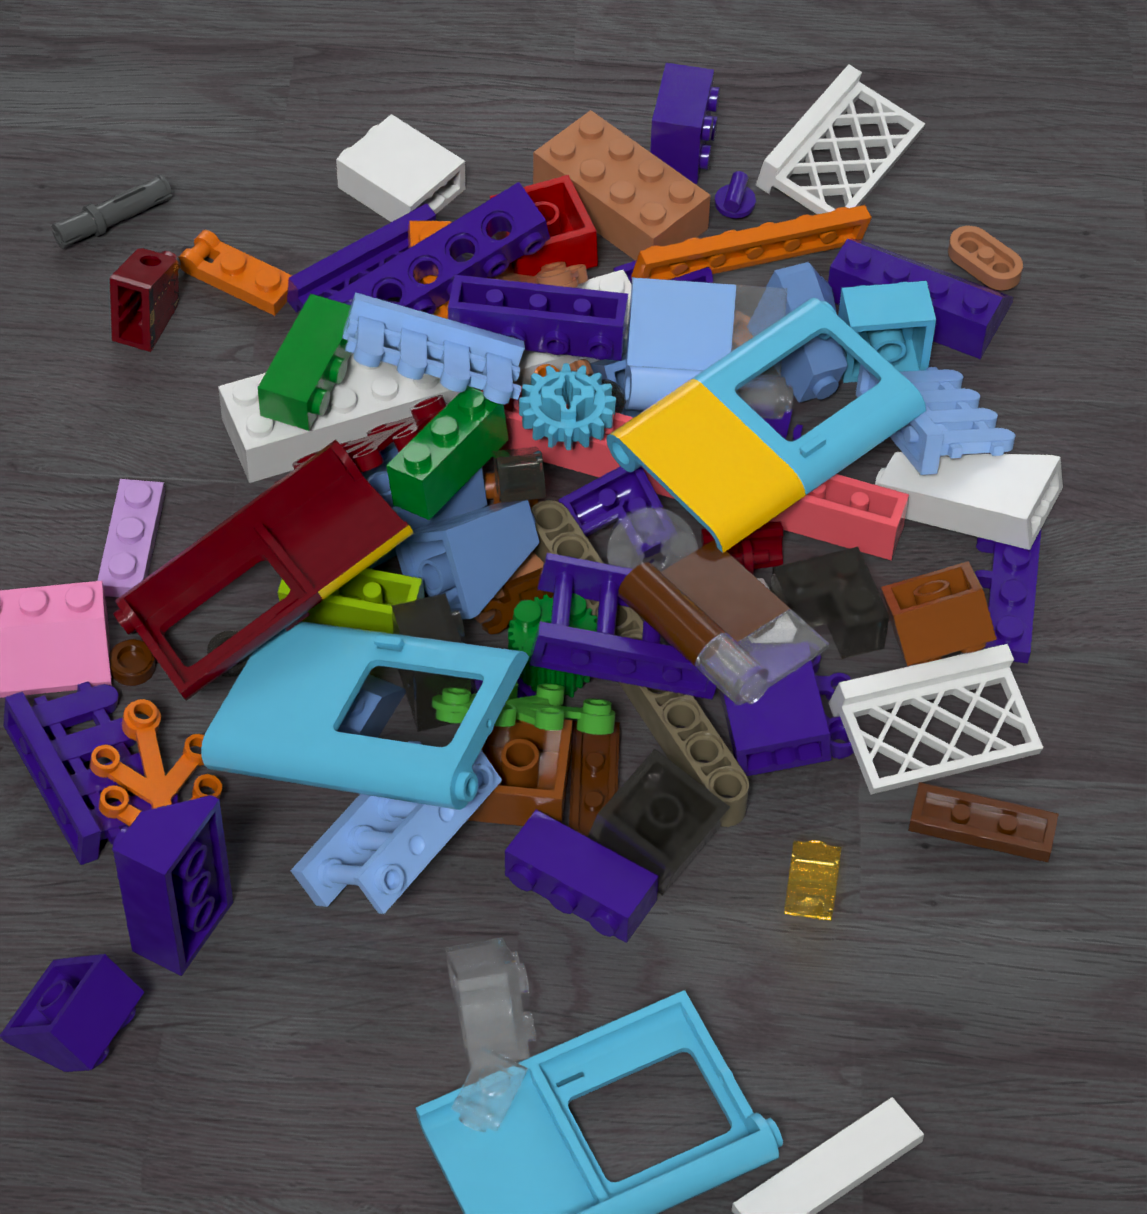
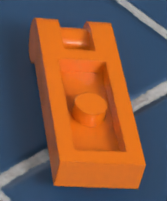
(236, 273)

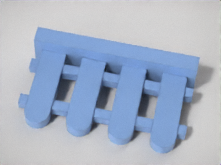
(433, 346)
(950, 423)

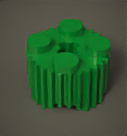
(523, 632)

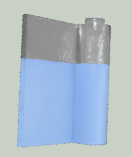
(689, 326)

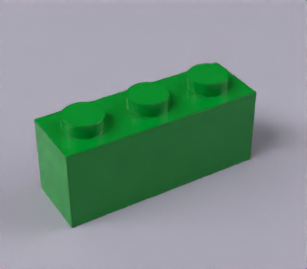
(306, 365)
(446, 453)

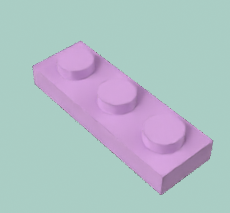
(131, 535)

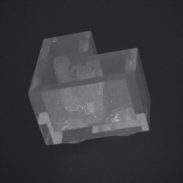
(488, 992)

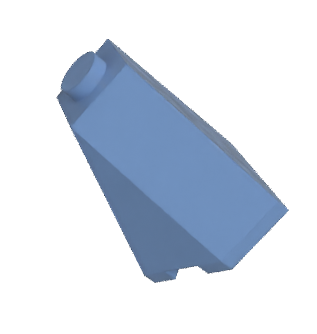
(819, 363)
(470, 553)

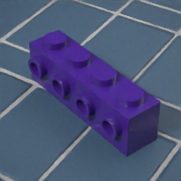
(543, 315)

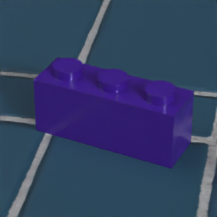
(580, 876)

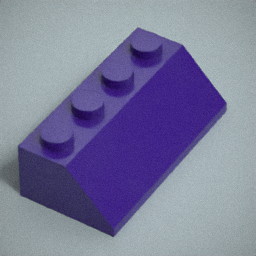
(963, 309)
(173, 880)

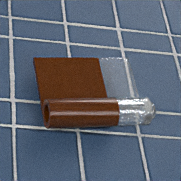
(722, 621)

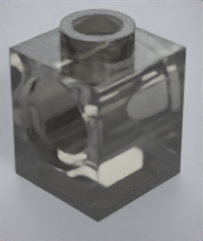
(519, 474)

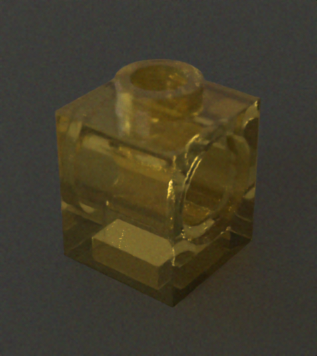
(812, 880)

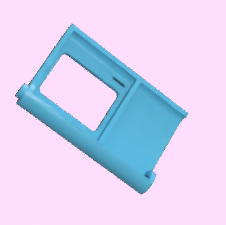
(299, 688)

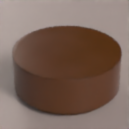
(131, 662)

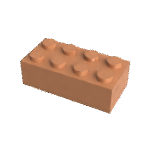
(623, 186)

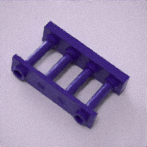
(602, 652)

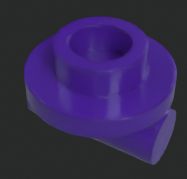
(735, 198)

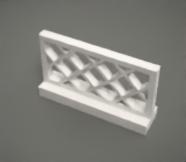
(818, 123)
(933, 681)

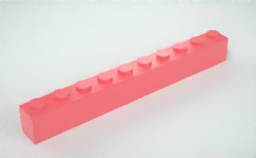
(835, 512)

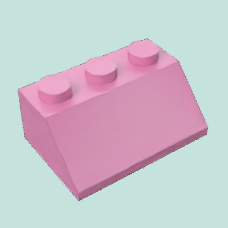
(53, 638)

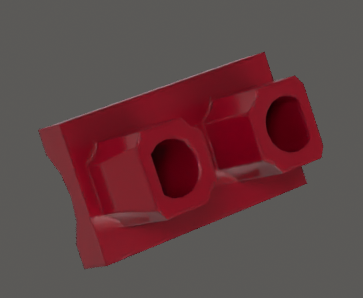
(758, 549)

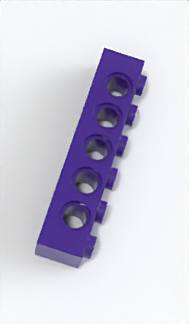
(437, 254)

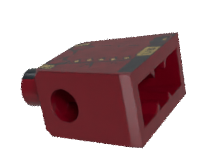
(144, 297)

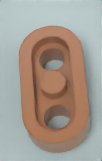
(989, 258)

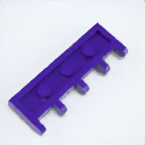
(1011, 594)

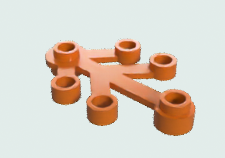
(155, 786)

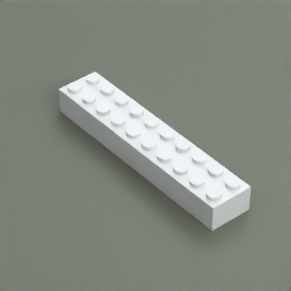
(357, 404)

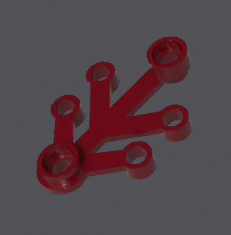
(367, 449)

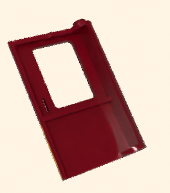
(311, 527)

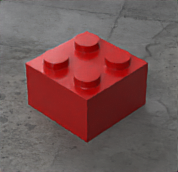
(569, 226)

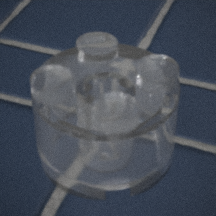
(646, 526)

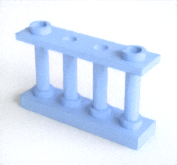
(384, 844)

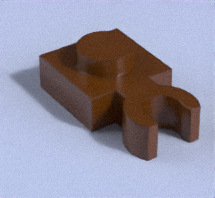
(515, 590)

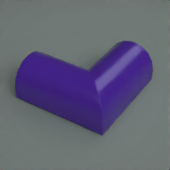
(609, 499)

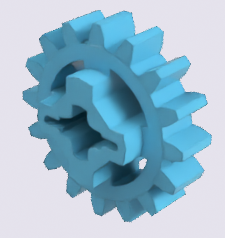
(588, 402)

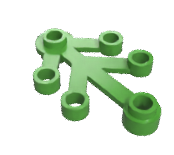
(541, 710)

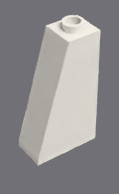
(980, 494)

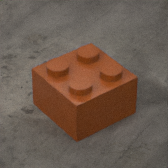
(939, 614)
(532, 772)

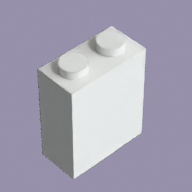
(399, 170)

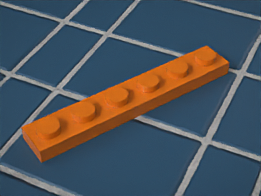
(754, 245)

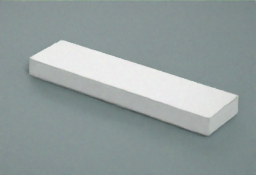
(836, 1164)

